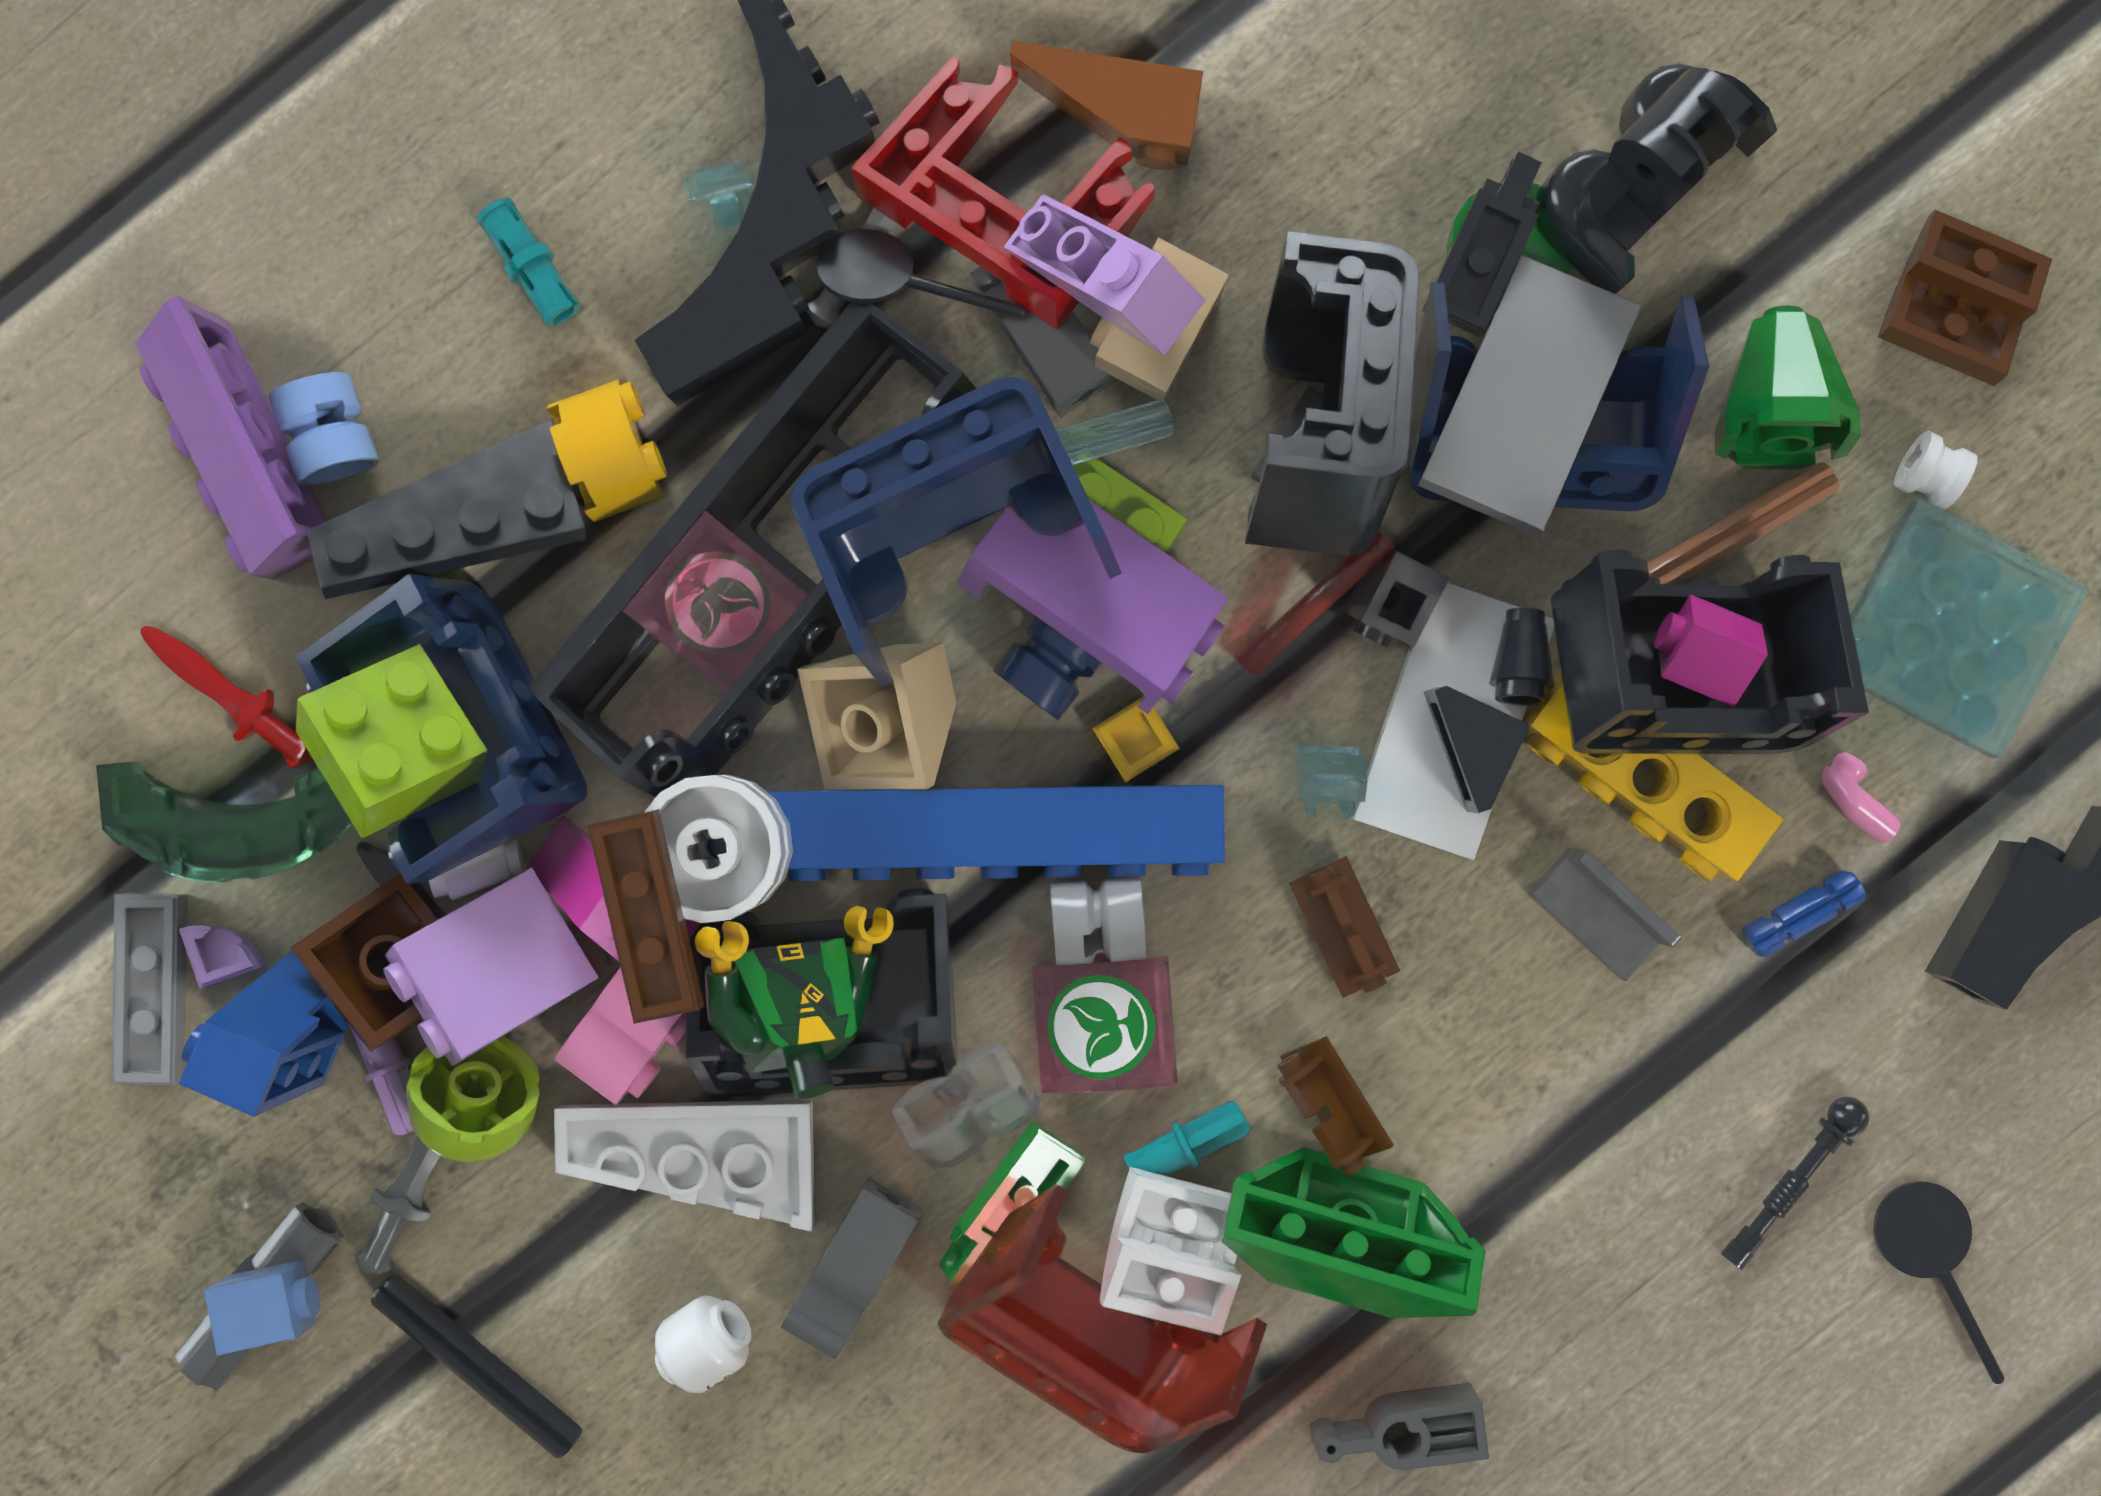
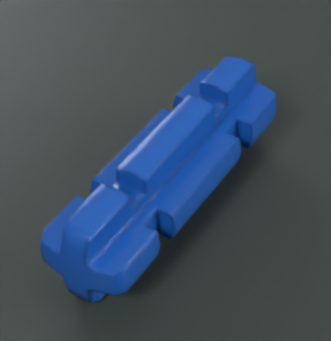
(1804, 913)

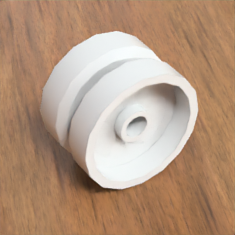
(755, 840)

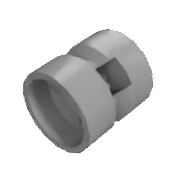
(1098, 921)

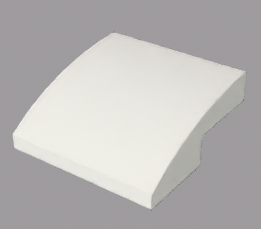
(1169, 1253)

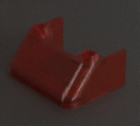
(1103, 1367)

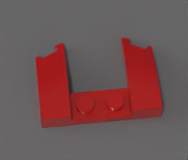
(917, 179)

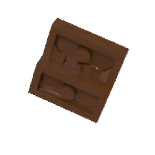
(1965, 297)

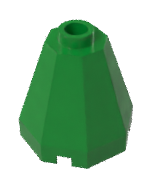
(1787, 396)

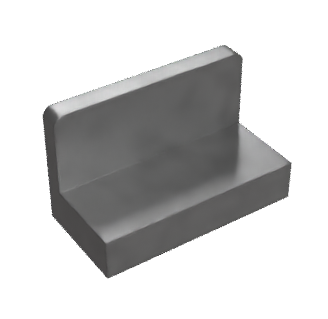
(1601, 912)

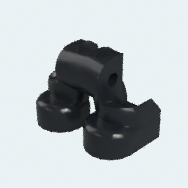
(1670, 134)

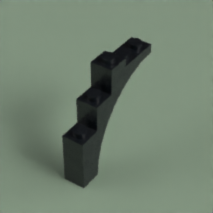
(742, 305)
(2021, 913)

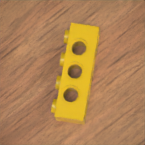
(1736, 820)

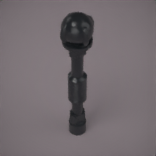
(1844, 1120)

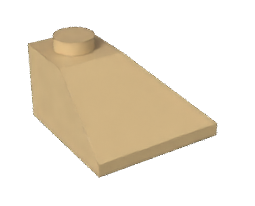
(877, 733)

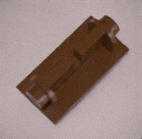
(1345, 927)
(1325, 1088)

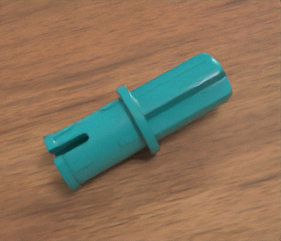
(1191, 1141)

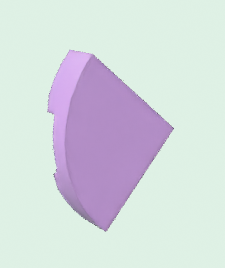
(219, 953)

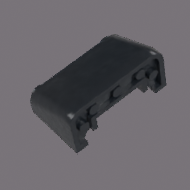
(907, 1019)

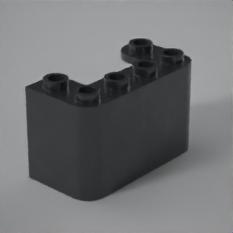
(1346, 321)
(1613, 671)

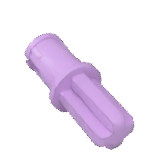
(390, 1075)

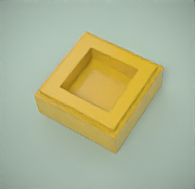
(1135, 740)

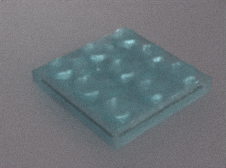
(1960, 627)

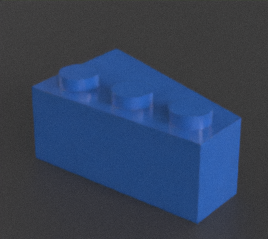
(266, 1042)

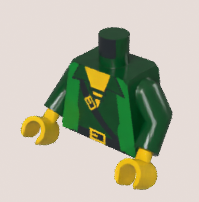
(792, 1000)

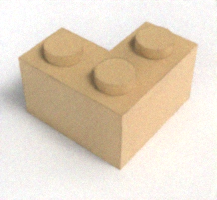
(1140, 364)

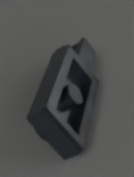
(1489, 246)

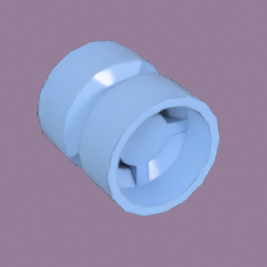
(326, 451)

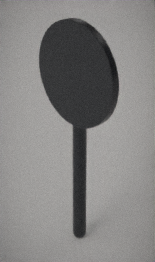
(876, 266)
(1927, 1235)

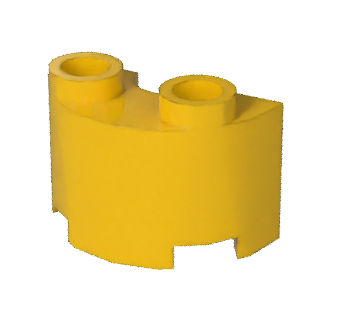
(604, 450)

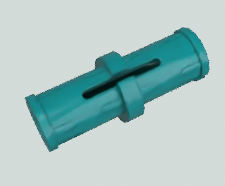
(528, 262)

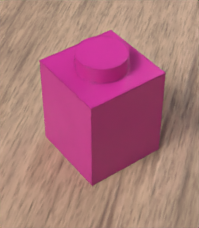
(1710, 650)

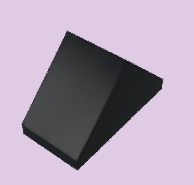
(1477, 744)

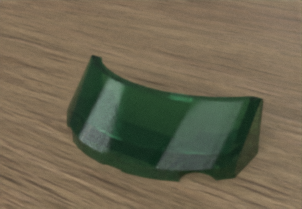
(212, 838)

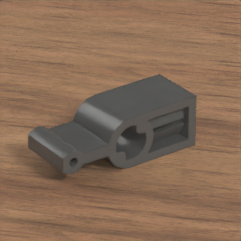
(1058, 358)
(852, 1268)
(1441, 1423)

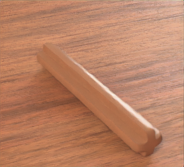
(1745, 525)

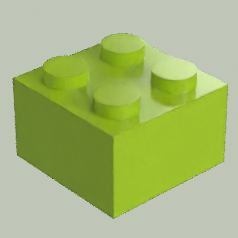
(390, 740)

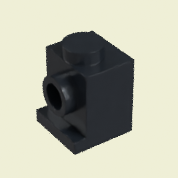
(1412, 600)

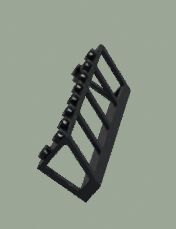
(739, 494)

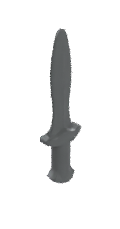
(400, 1203)

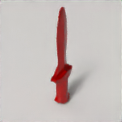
(248, 710)

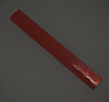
(1313, 605)

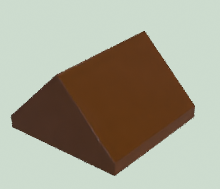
(350, 960)

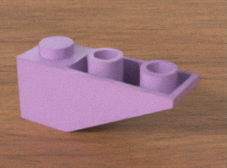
(1107, 272)

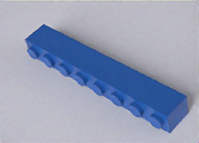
(1002, 830)

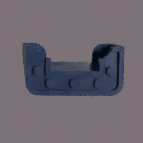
(527, 763)

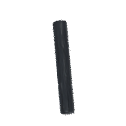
(476, 1366)

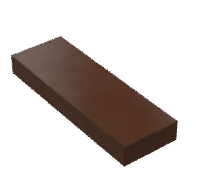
(646, 916)

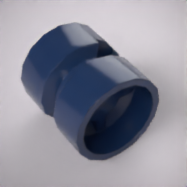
(1046, 668)

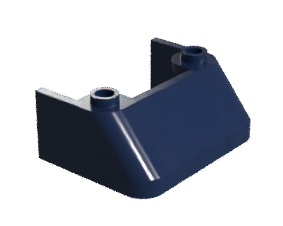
(1634, 430)
(928, 483)

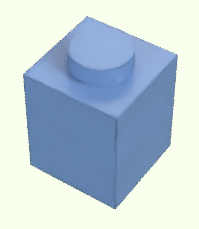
(262, 1307)

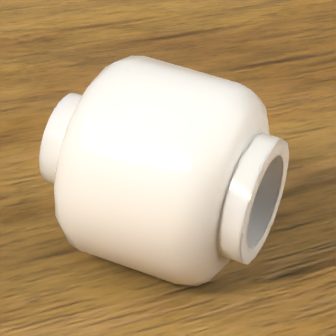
(702, 1344)

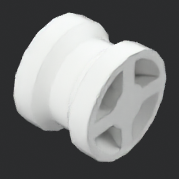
(1935, 470)

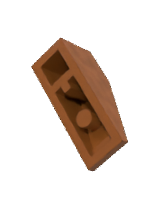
(1117, 97)

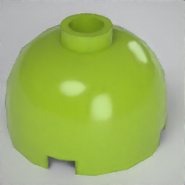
(477, 1104)

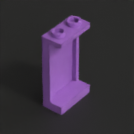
(1133, 623)

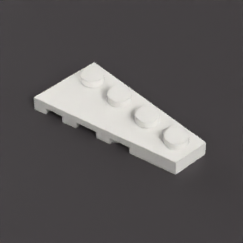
(709, 1153)

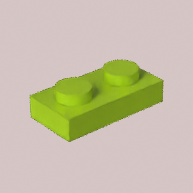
(1130, 503)

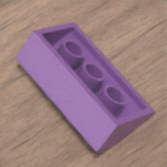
(231, 436)

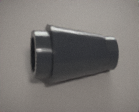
(1523, 659)

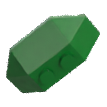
(1354, 1238)

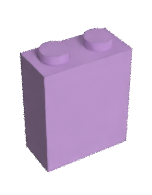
(488, 967)

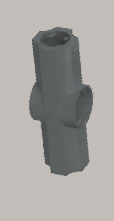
(302, 1235)

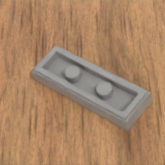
(148, 989)

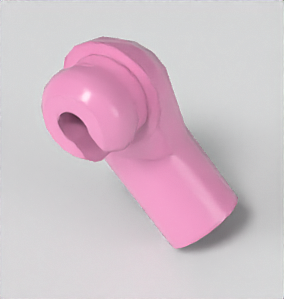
(1857, 805)

